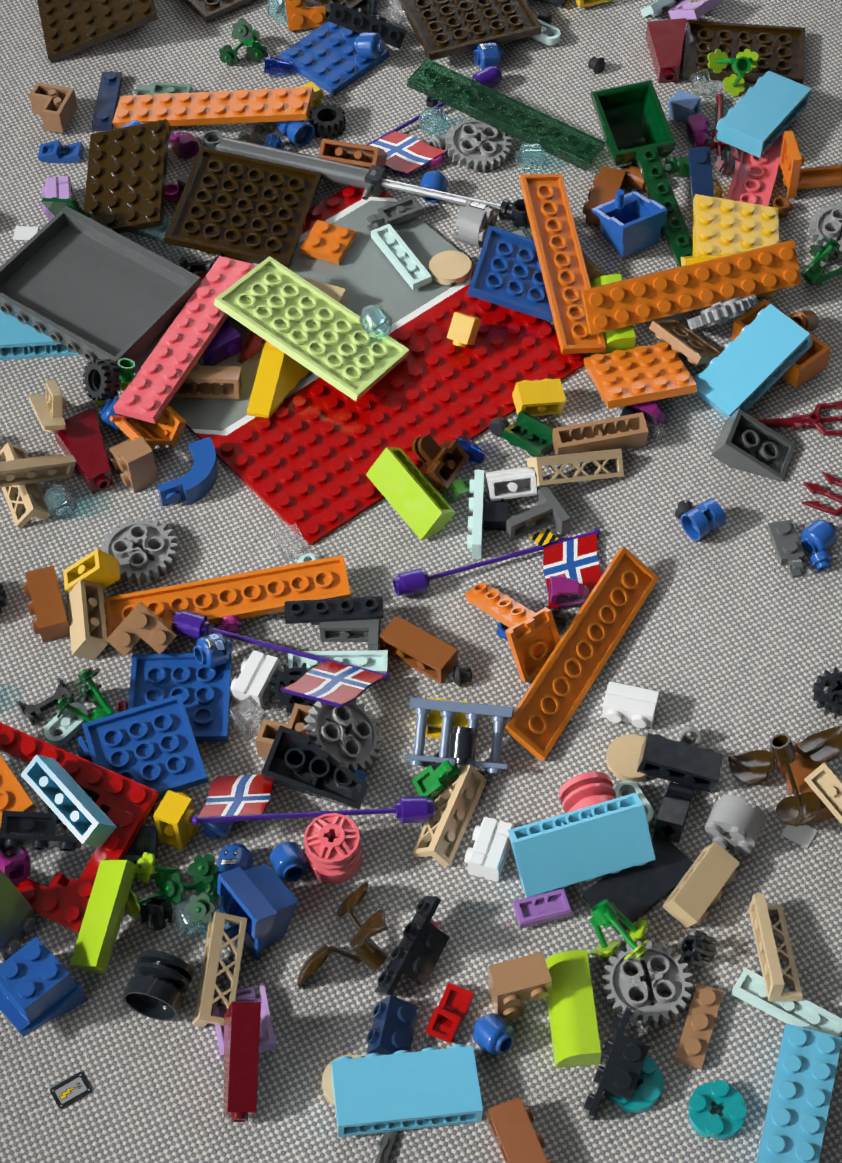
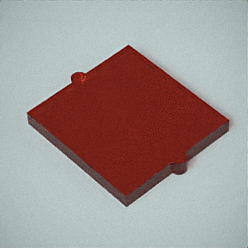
(252, 345)

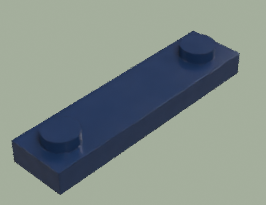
(107, 101)
(700, 172)

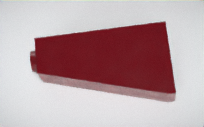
(666, 46)
(85, 443)
(241, 1060)

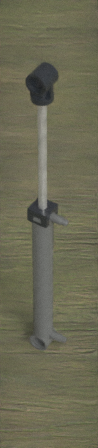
(372, 179)

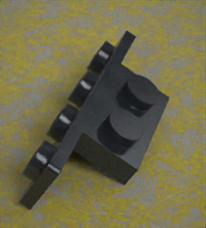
(360, 22)
(334, 610)
(33, 830)
(417, 950)
(621, 1067)

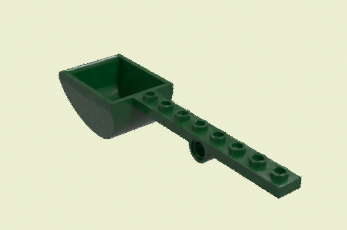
(640, 134)

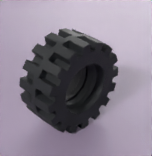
(330, 113)
(102, 379)

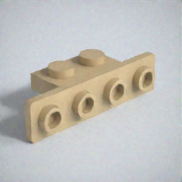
(49, 407)

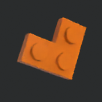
(303, 18)

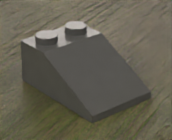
(753, 447)
(16, 917)

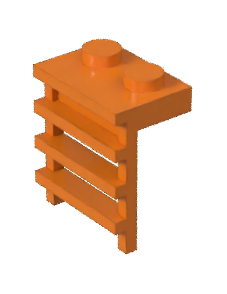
(162, 433)

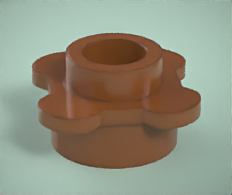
(783, 206)

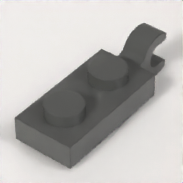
(396, 213)
(787, 546)

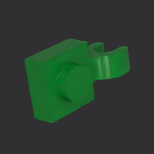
(680, 166)
(430, 781)

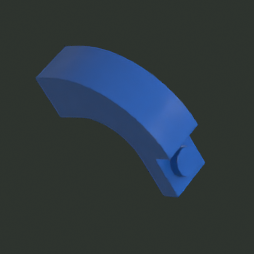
(197, 481)

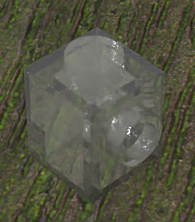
(247, 717)

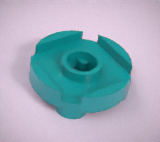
(648, 1092)
(714, 1126)

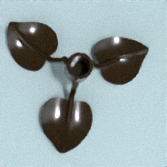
(754, 768)
(366, 948)

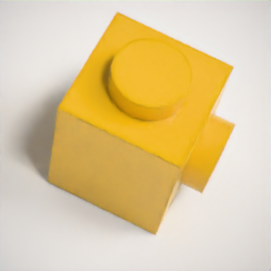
(463, 329)

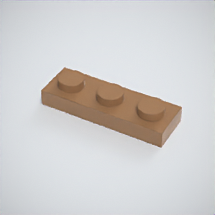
(699, 1026)

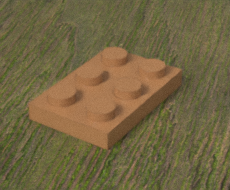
(685, 341)

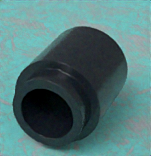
(462, 745)

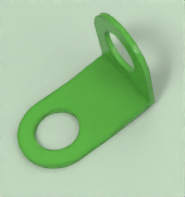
(458, 488)

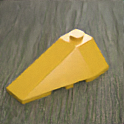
(274, 380)

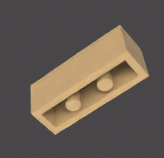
(87, 620)
(701, 885)

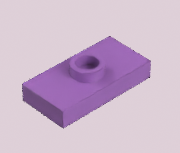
(542, 908)

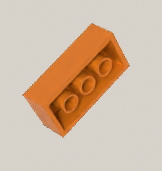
(807, 366)

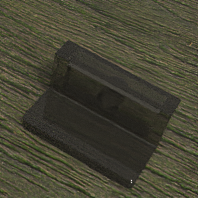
(257, 132)

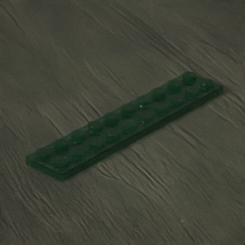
(506, 114)

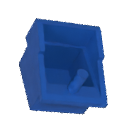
(631, 222)
(259, 898)
(36, 988)

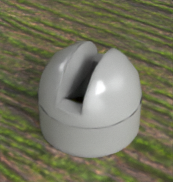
(685, 738)

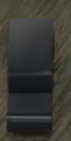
(673, 812)

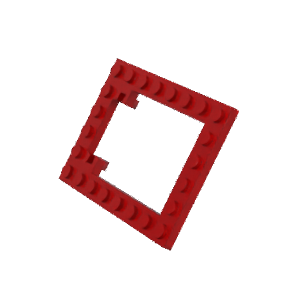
(129, 806)

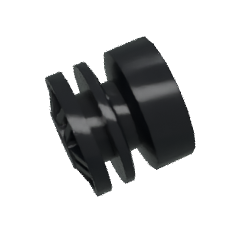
(158, 985)

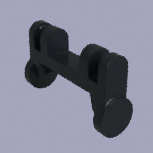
(198, 266)
(36, 710)

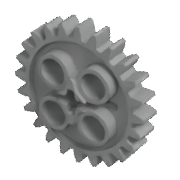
(477, 144)
(827, 225)
(722, 312)
(141, 549)
(344, 733)
(672, 980)

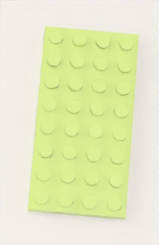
(310, 328)

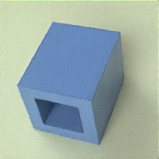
(683, 106)

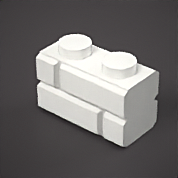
(510, 483)
(255, 678)
(630, 705)
(489, 850)

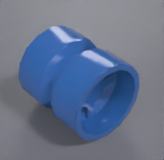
(298, 132)
(703, 519)

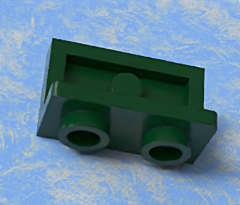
(530, 435)

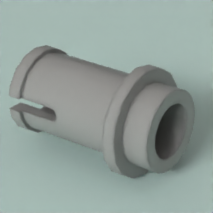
(438, 142)

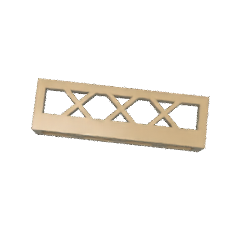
(574, 458)
(36, 469)
(29, 494)
(828, 788)
(454, 816)
(770, 954)
(210, 964)

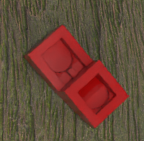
(450, 1013)

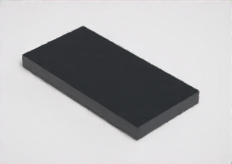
(642, 887)

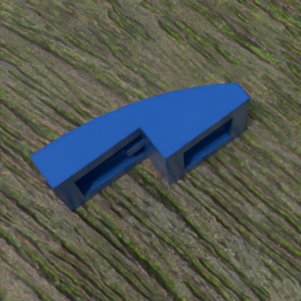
(56, 153)

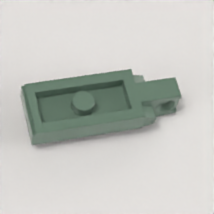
(162, 88)

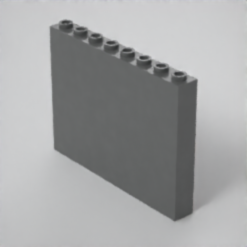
(93, 288)

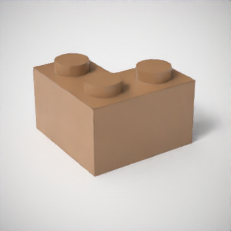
(54, 105)
(134, 463)
(145, 625)
(269, 729)
(517, 981)

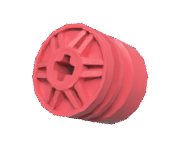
(586, 791)
(333, 848)

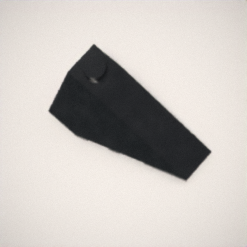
(307, 768)

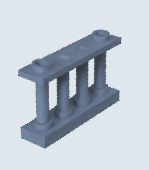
(448, 711)

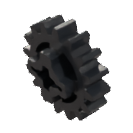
(286, 679)
(833, 698)

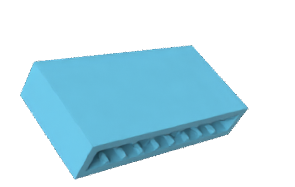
(763, 113)
(24, 342)
(752, 362)
(582, 845)
(406, 1090)

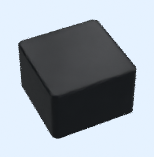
(495, 515)

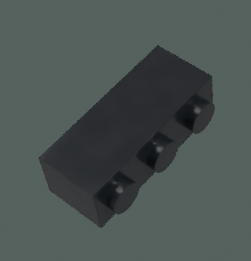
(680, 762)

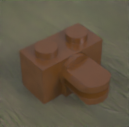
(439, 461)

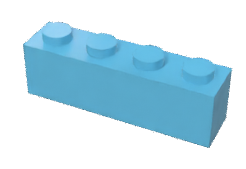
(68, 801)

